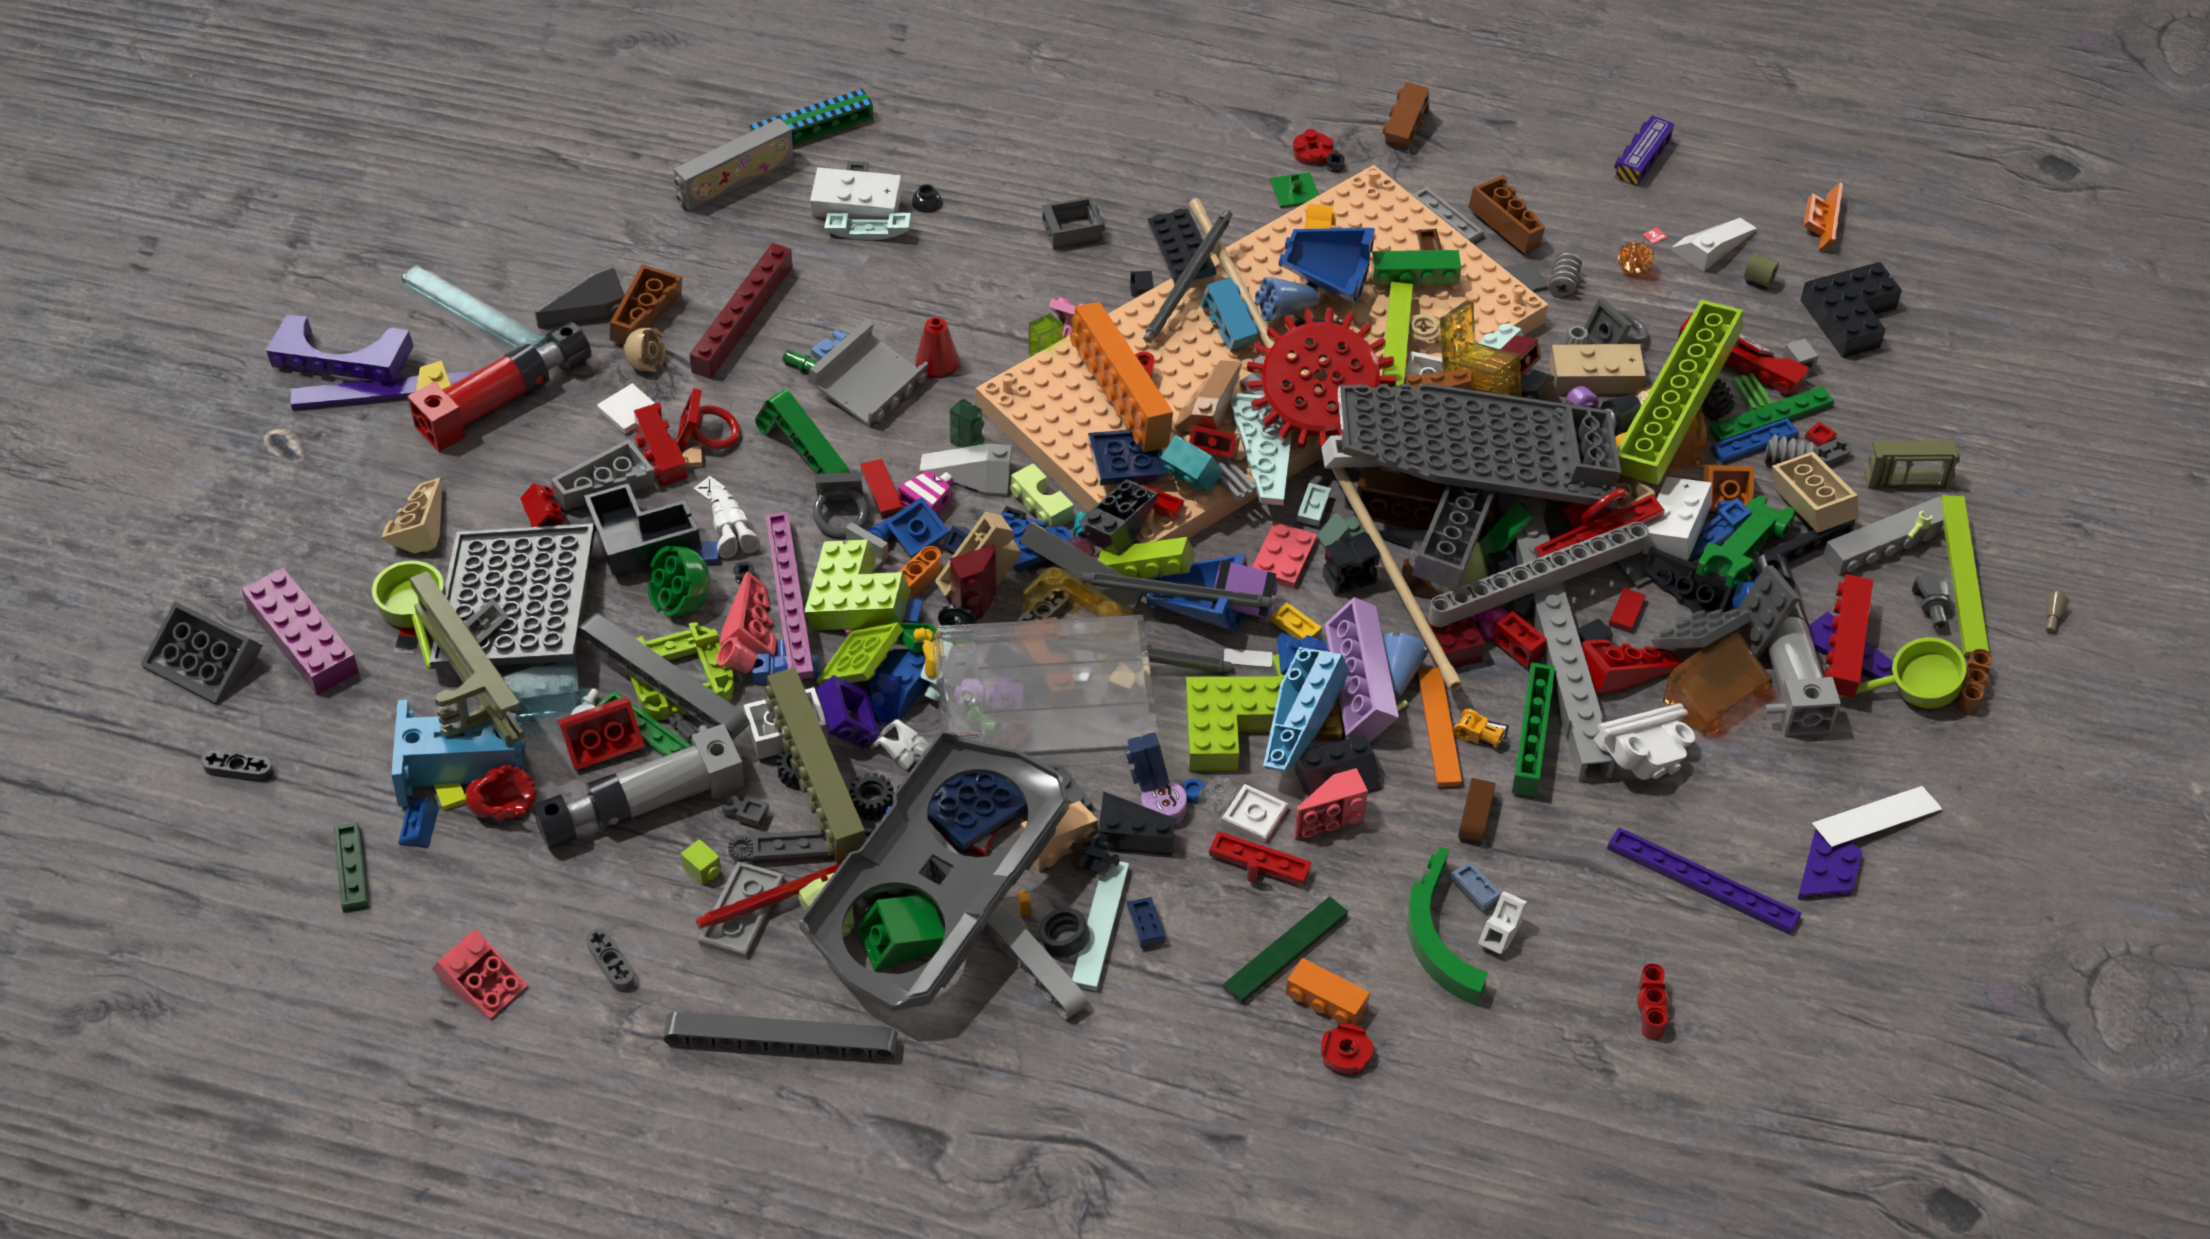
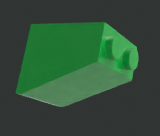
(900, 930)

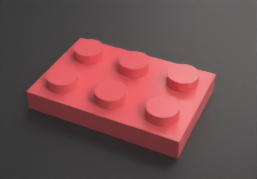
(1285, 553)

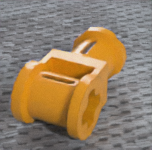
(1477, 729)

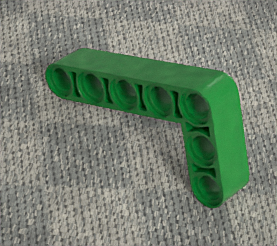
(788, 414)

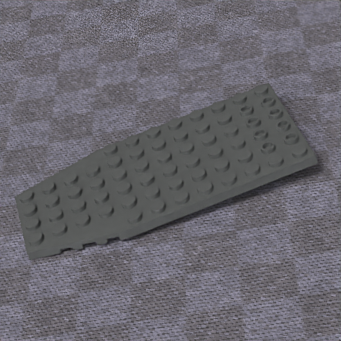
(1483, 440)

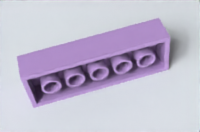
(1368, 693)

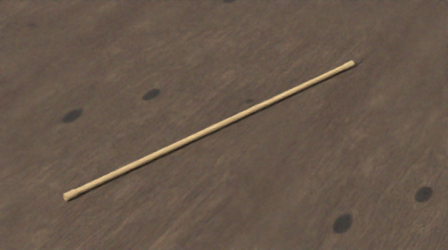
(1446, 669)

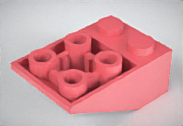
(1332, 805)
(479, 975)

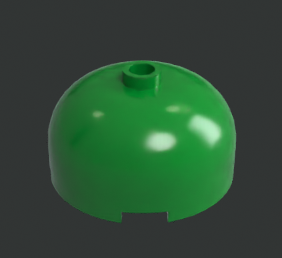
(684, 576)

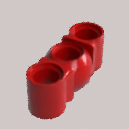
(1653, 1011)

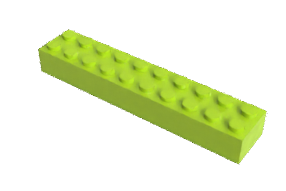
(1679, 391)

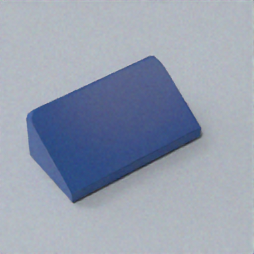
(418, 823)

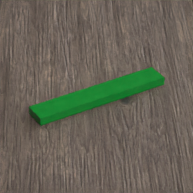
(652, 732)

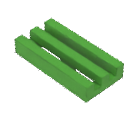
(1755, 390)

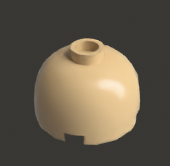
(644, 349)

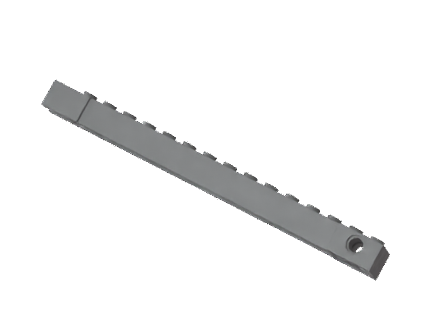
(1553, 619)

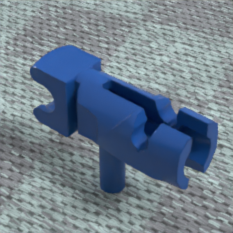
(769, 665)

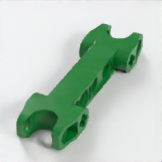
(1735, 555)

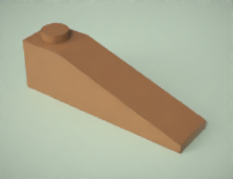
(1211, 399)

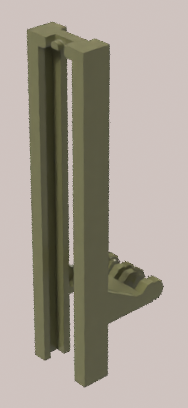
(472, 666)

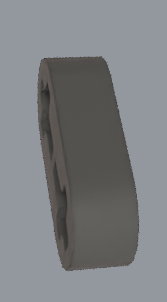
(1831, 454)

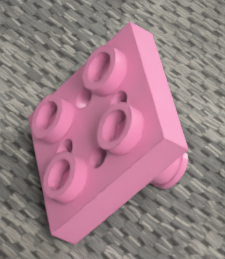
(1064, 309)

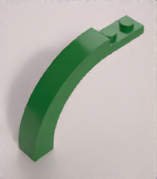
(1436, 959)

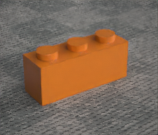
(1327, 993)

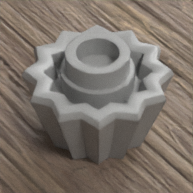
(1576, 336)

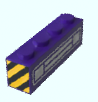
(1644, 150)

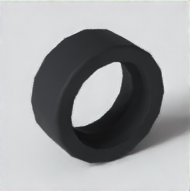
(1068, 946)

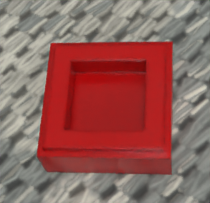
(1820, 434)

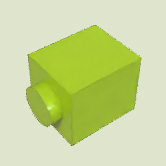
(701, 862)

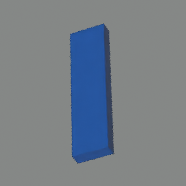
(1752, 441)

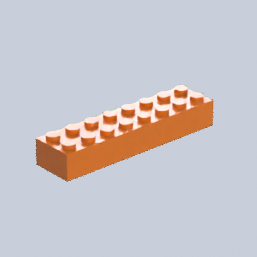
(1121, 377)

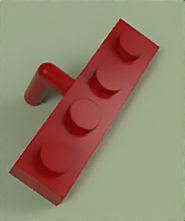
(1259, 859)

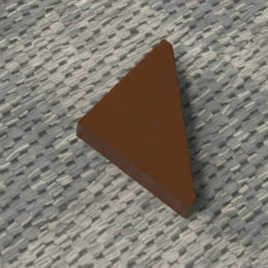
(1418, 586)

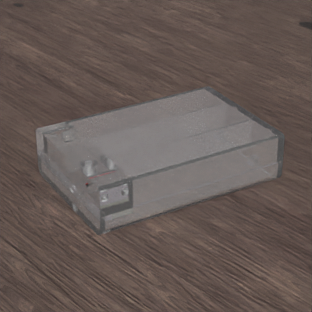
(1048, 686)

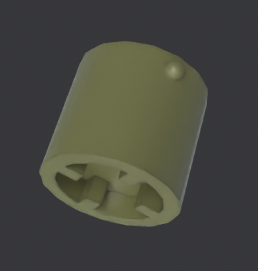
(1761, 270)

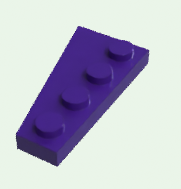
(1874, 664)

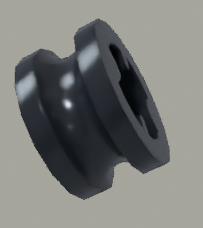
(1335, 162)
(742, 567)

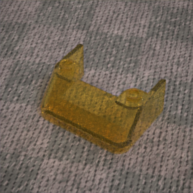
(1081, 593)

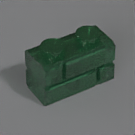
(966, 425)

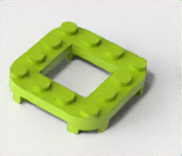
(695, 640)

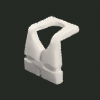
(902, 749)

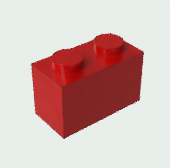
(1215, 441)

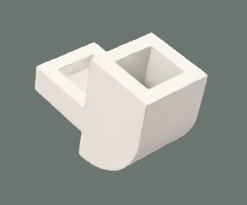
(1503, 924)

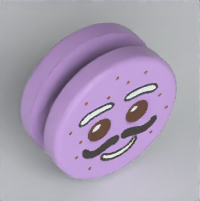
(1167, 800)

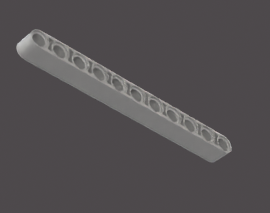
(1537, 574)
(1024, 951)

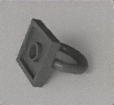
(1612, 326)
(839, 488)

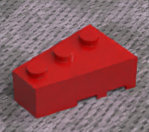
(658, 445)

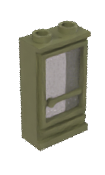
(1912, 463)

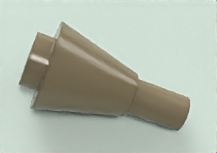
(2055, 606)

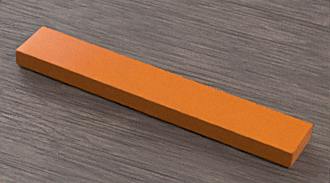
(1439, 728)

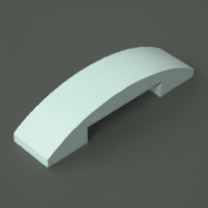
(867, 229)

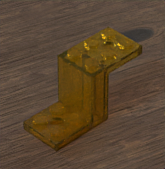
(1492, 368)

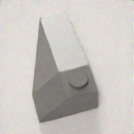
(978, 467)

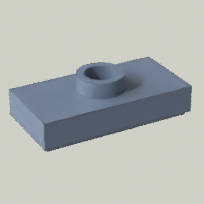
(1476, 886)

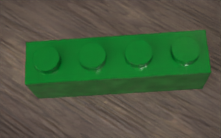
(1416, 267)

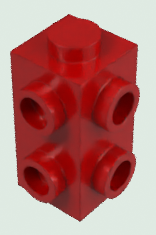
(541, 506)

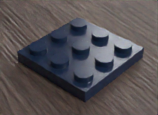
(1120, 458)

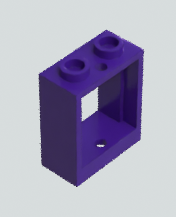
(836, 697)

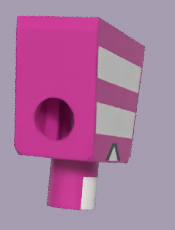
(927, 485)

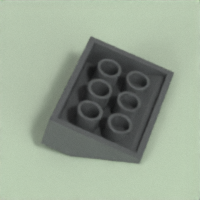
(200, 653)

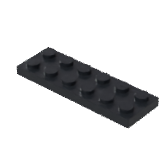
(1178, 242)

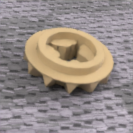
(1430, 324)

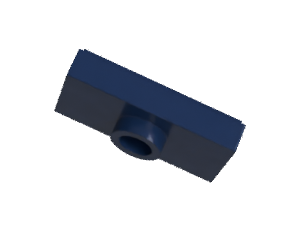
(1146, 922)

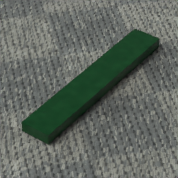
(1285, 949)

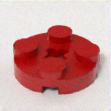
(1319, 142)
(1344, 1062)

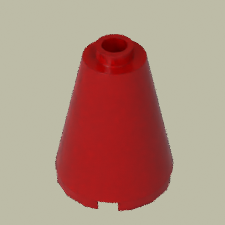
(937, 349)

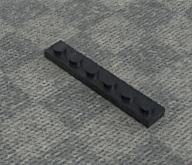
(1808, 542)

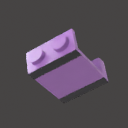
(1248, 580)

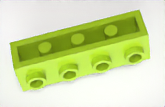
(1152, 558)

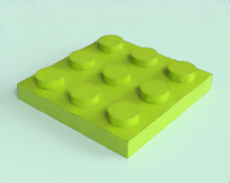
(861, 653)

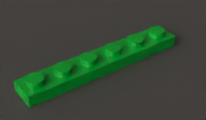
(1791, 408)

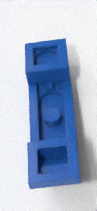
(1721, 527)

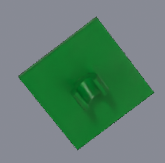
(1294, 189)

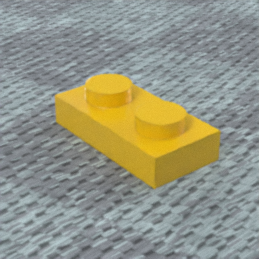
(1295, 622)

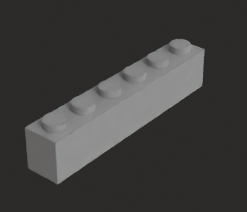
(1883, 538)

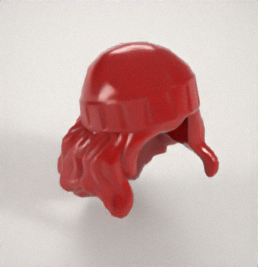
(501, 793)

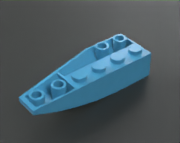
(1303, 704)

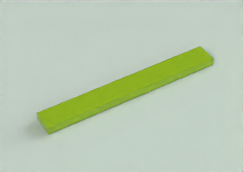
(1398, 329)
(1963, 574)

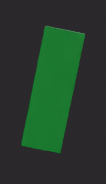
(1506, 530)

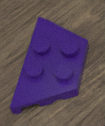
(1829, 868)

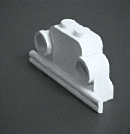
(1648, 741)

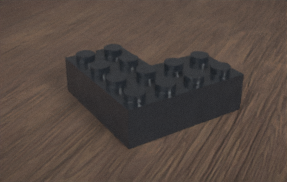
(1847, 306)
(633, 536)

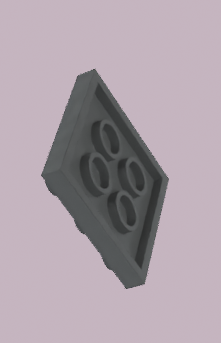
(1701, 629)

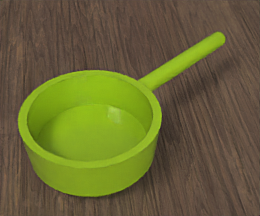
(397, 598)
(1926, 673)

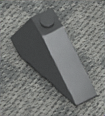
(588, 302)

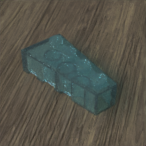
(546, 688)

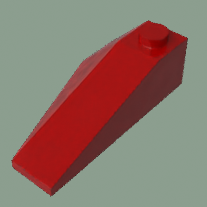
(1623, 666)

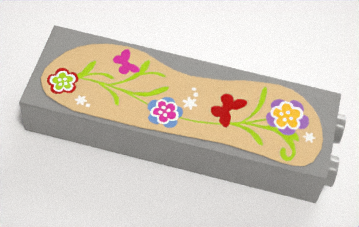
(733, 164)

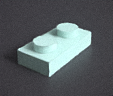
(1313, 504)

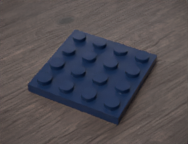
(974, 807)

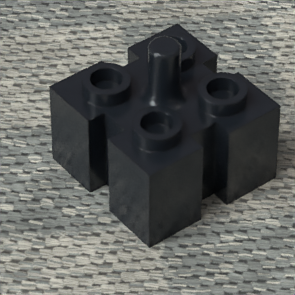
(1351, 564)

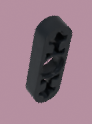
(228, 759)

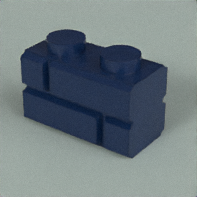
(1147, 761)

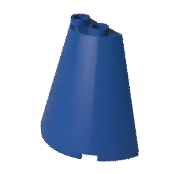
(1331, 259)
(1203, 575)

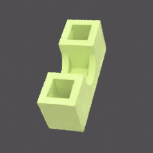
(1030, 486)

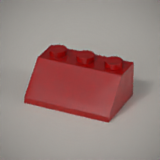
(600, 733)

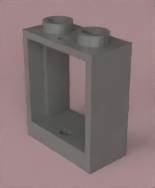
(1069, 210)

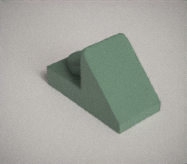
(1341, 529)

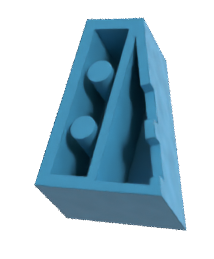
(1230, 313)

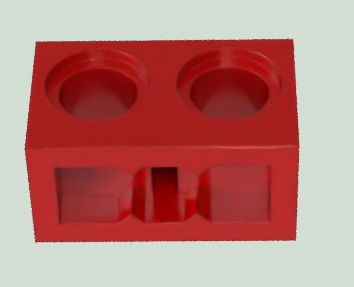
(1520, 639)

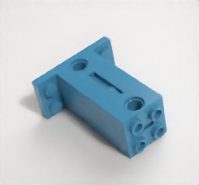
(428, 758)

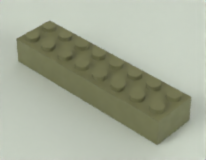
(814, 763)

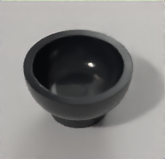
(926, 199)

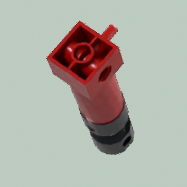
(444, 412)

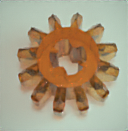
(1635, 257)

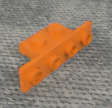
(1822, 216)

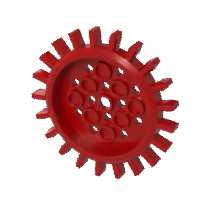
(1313, 415)

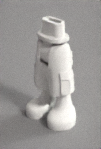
(730, 518)

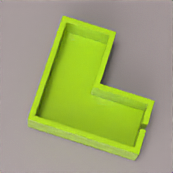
(849, 594)
(1222, 708)

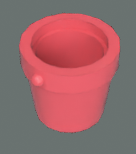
(736, 656)

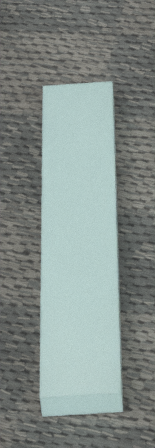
(1100, 926)

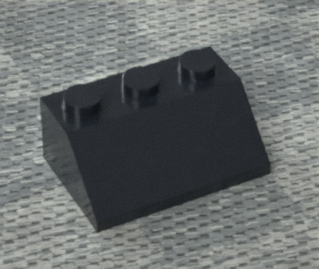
(1321, 763)

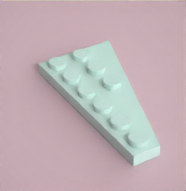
(1264, 451)

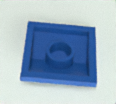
(917, 527)

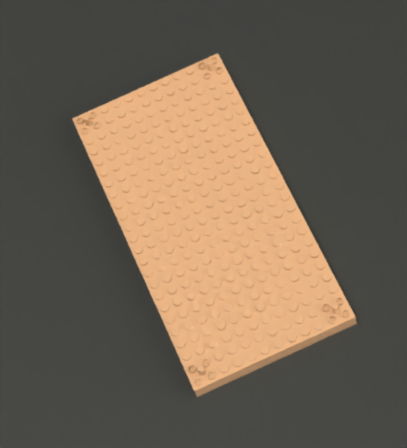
(1055, 400)

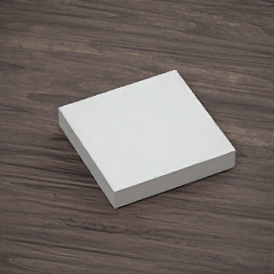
(621, 406)
(1254, 813)

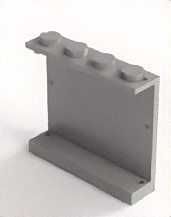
(865, 375)

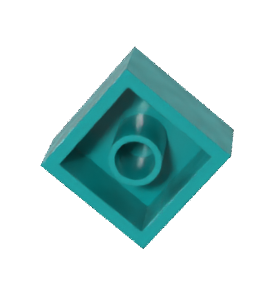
(1191, 464)

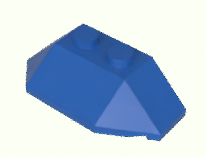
(910, 666)

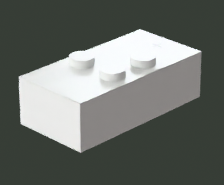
(856, 193)
(1685, 512)

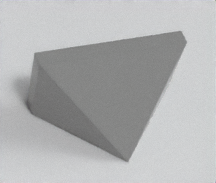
(485, 620)

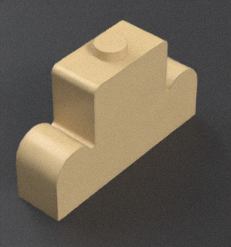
(988, 531)

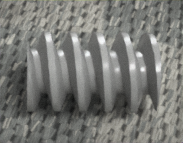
(1565, 274)
(1786, 451)

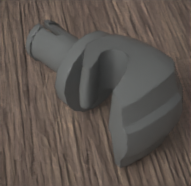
(1936, 597)

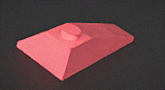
(750, 619)

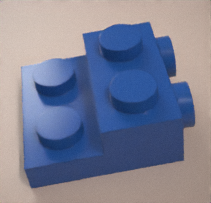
(1289, 646)

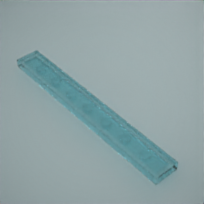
(471, 308)

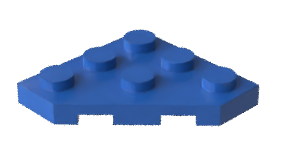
(1029, 556)

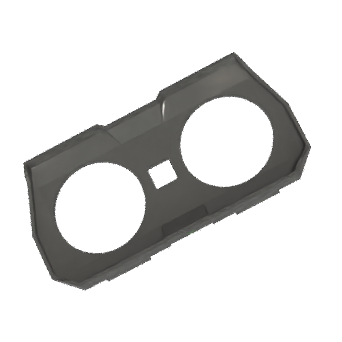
(905, 845)

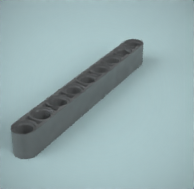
(662, 675)
(780, 1036)

